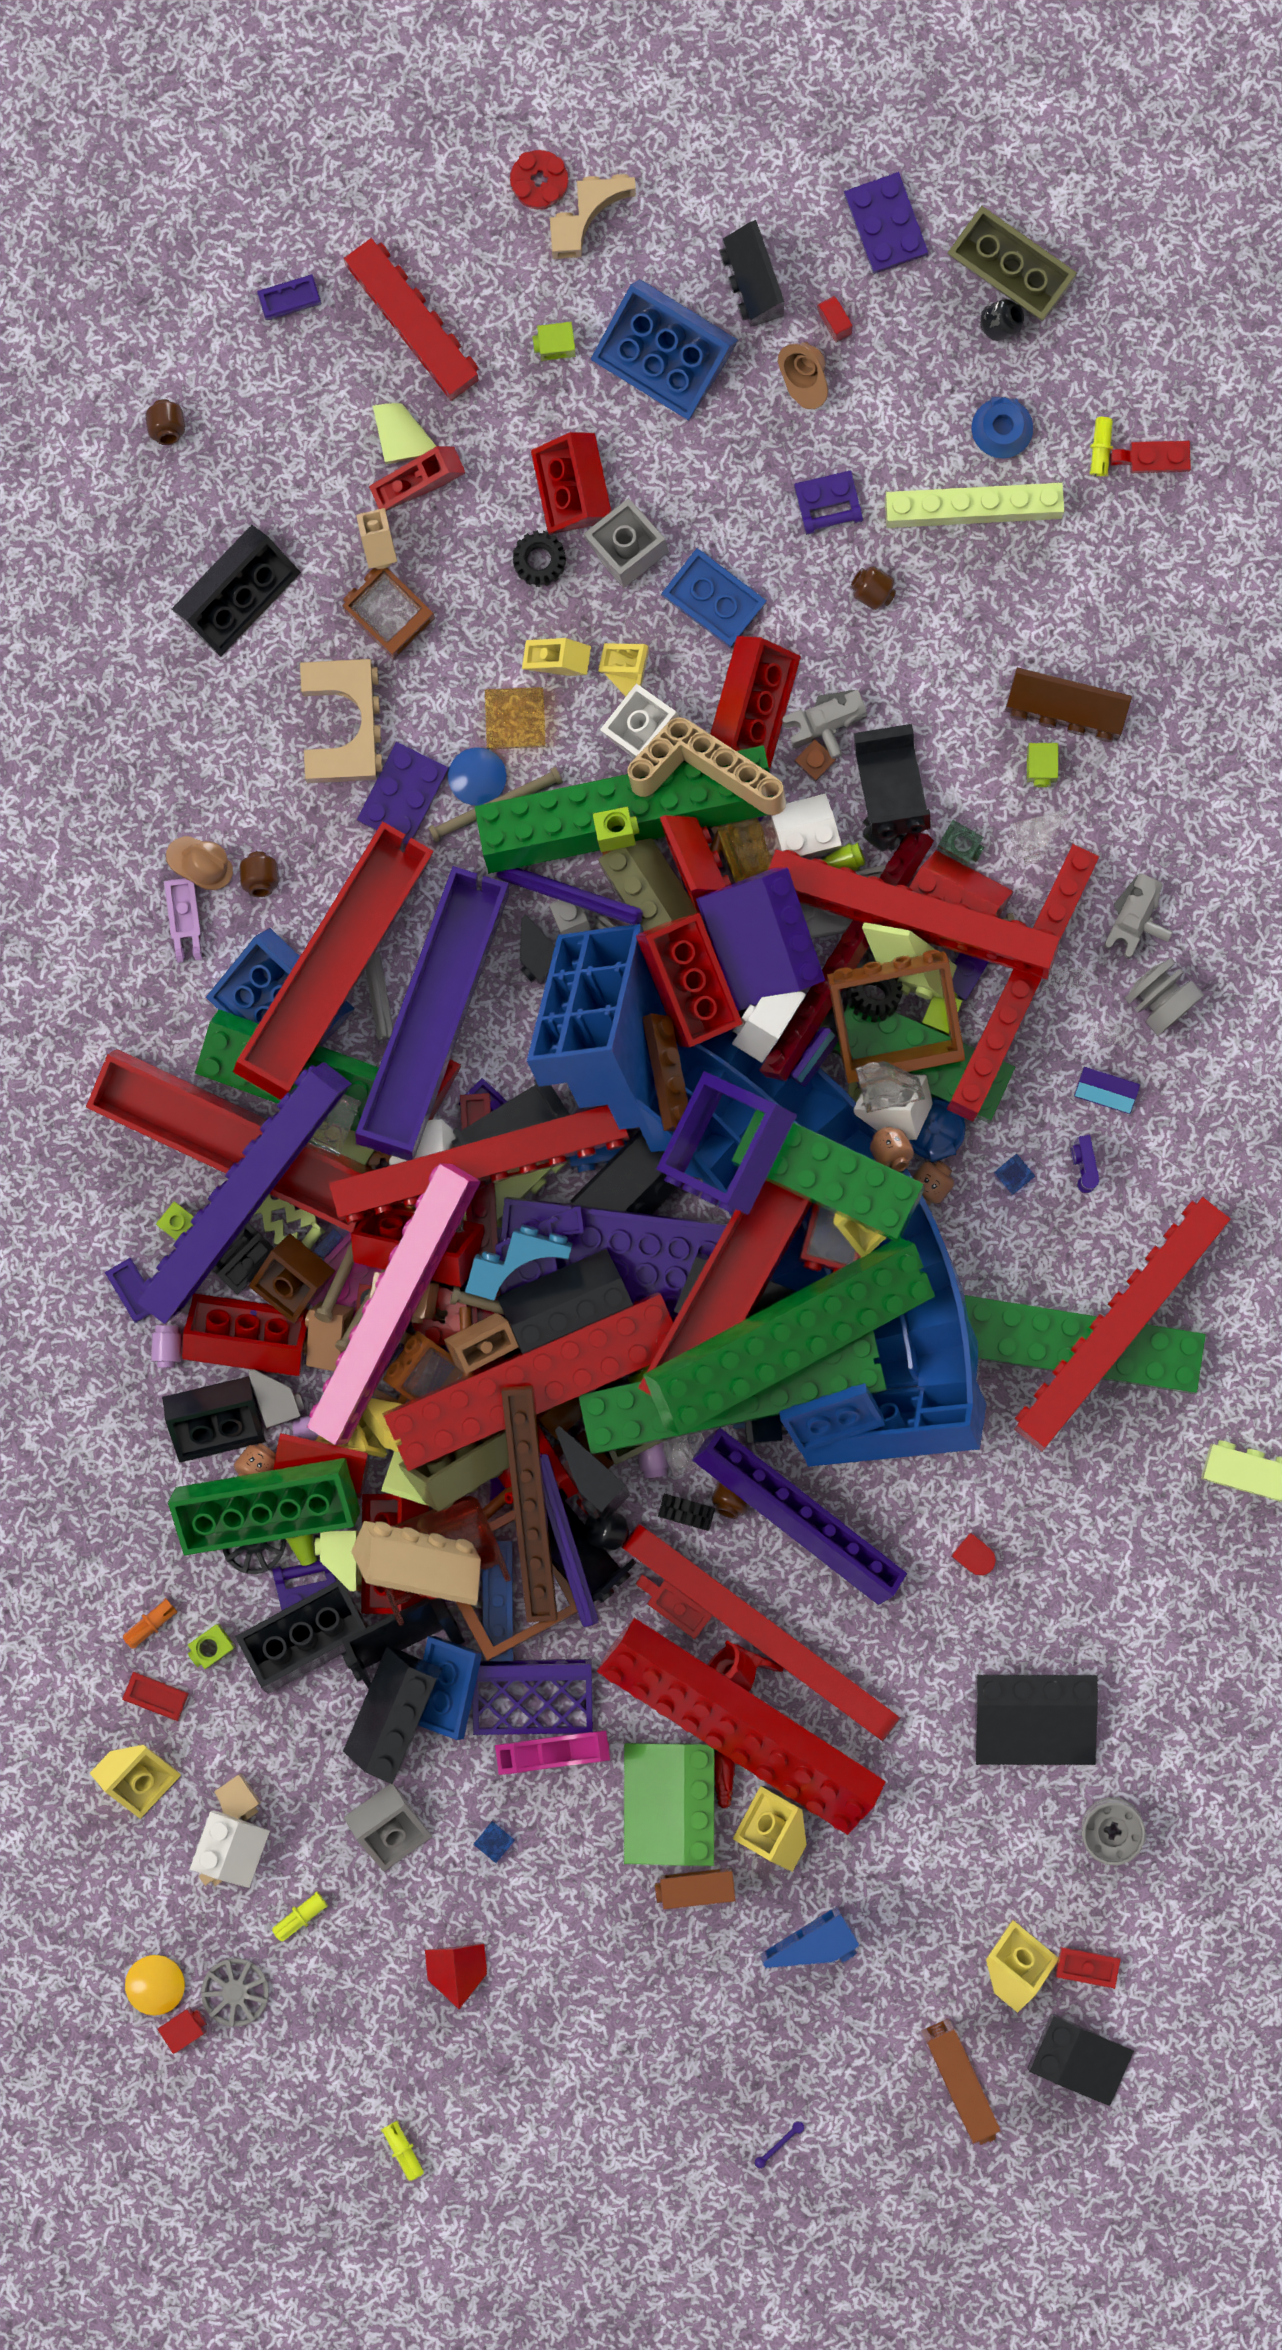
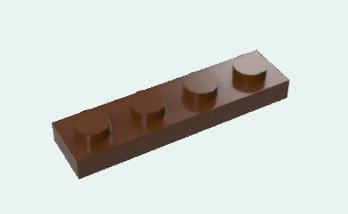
(666, 1069)

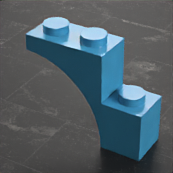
(525, 1245)

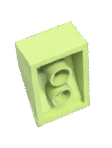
(891, 943)

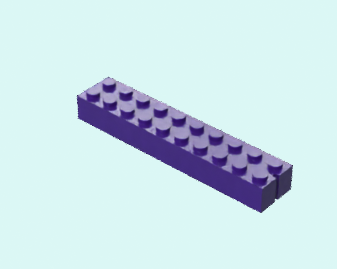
(432, 1014)
(244, 1192)

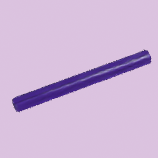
(572, 895)
(567, 1546)

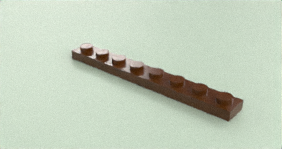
(529, 1503)

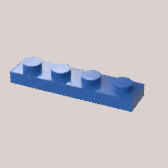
(499, 1602)

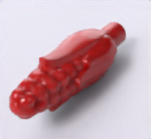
(724, 1774)

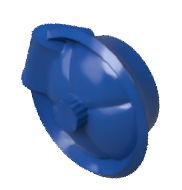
(1002, 427)
(940, 1133)

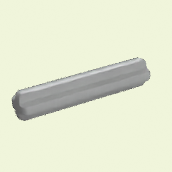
(379, 997)

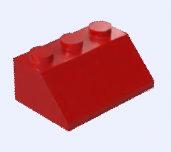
(571, 482)
(693, 856)
(960, 884)
(298, 1451)

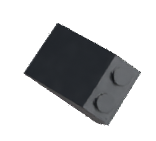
(597, 1485)
(1080, 2060)

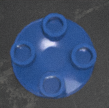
(477, 776)

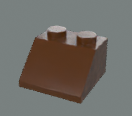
(291, 1278)

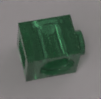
(957, 831)

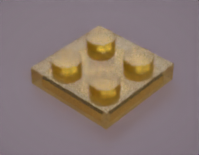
(515, 718)
(745, 848)

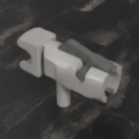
(827, 716)
(1134, 914)

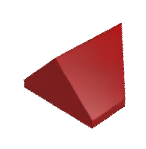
(456, 1970)

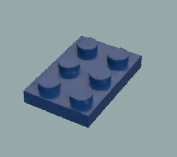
(713, 598)
(832, 1418)
(454, 1691)

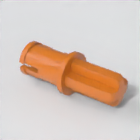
(149, 1624)

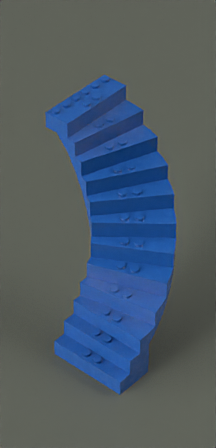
(597, 1044)

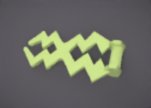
(291, 1215)

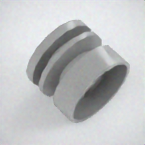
(1163, 996)
(1123, 1845)

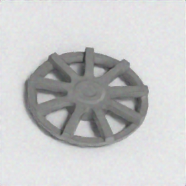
(234, 1992)

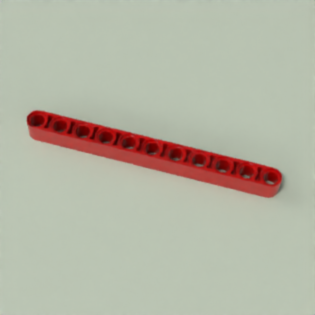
(761, 1632)

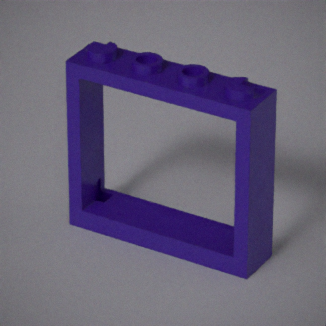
(758, 1156)

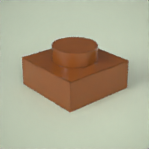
(814, 760)

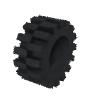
(530, 543)
(873, 1007)
(686, 1512)

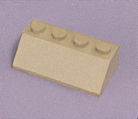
(418, 1562)

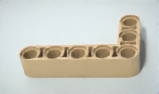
(709, 762)

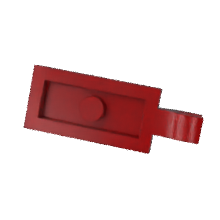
(1154, 457)
(675, 1606)

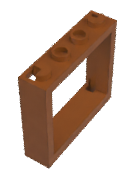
(910, 1058)
(478, 1631)
(961, 2082)

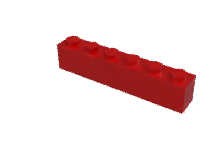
(411, 319)

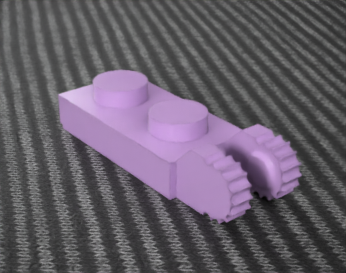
(183, 916)

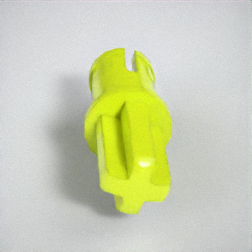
(1101, 447)
(299, 1917)
(402, 2151)

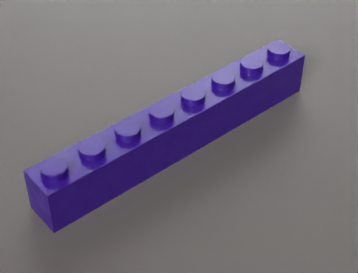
(799, 1516)

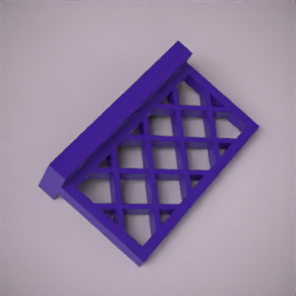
(534, 1670)

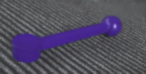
(797, 2127)

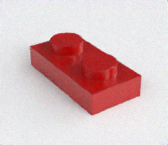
(1087, 1967)

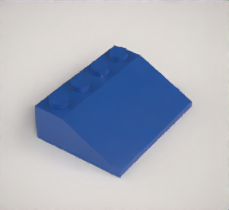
(663, 349)
(256, 979)
(817, 1942)

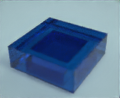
(1014, 1174)
(328, 1244)
(494, 1842)

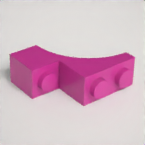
(552, 1752)

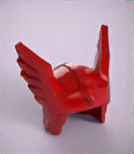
(740, 1664)

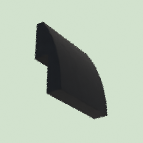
(243, 1259)

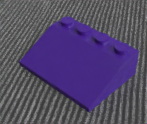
(761, 937)

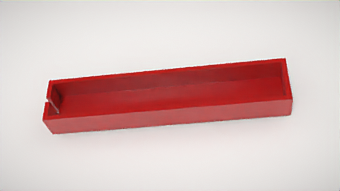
(332, 962)
(211, 1130)
(735, 1272)
(557, 1371)
(741, 1726)

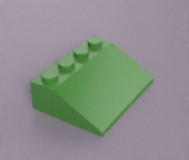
(669, 1804)

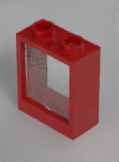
(824, 1243)

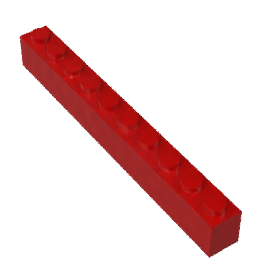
(925, 915)
(1020, 988)
(483, 1159)
(1122, 1323)

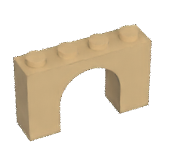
(358, 758)

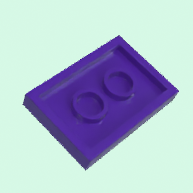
(886, 222)
(403, 791)

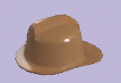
(804, 374)
(200, 862)

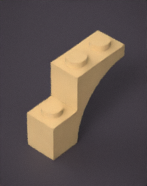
(593, 197)
(238, 1801)

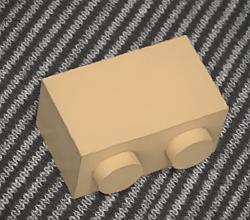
(376, 539)

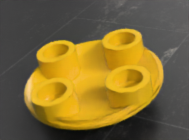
(154, 1985)

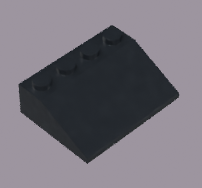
(1036, 1719)

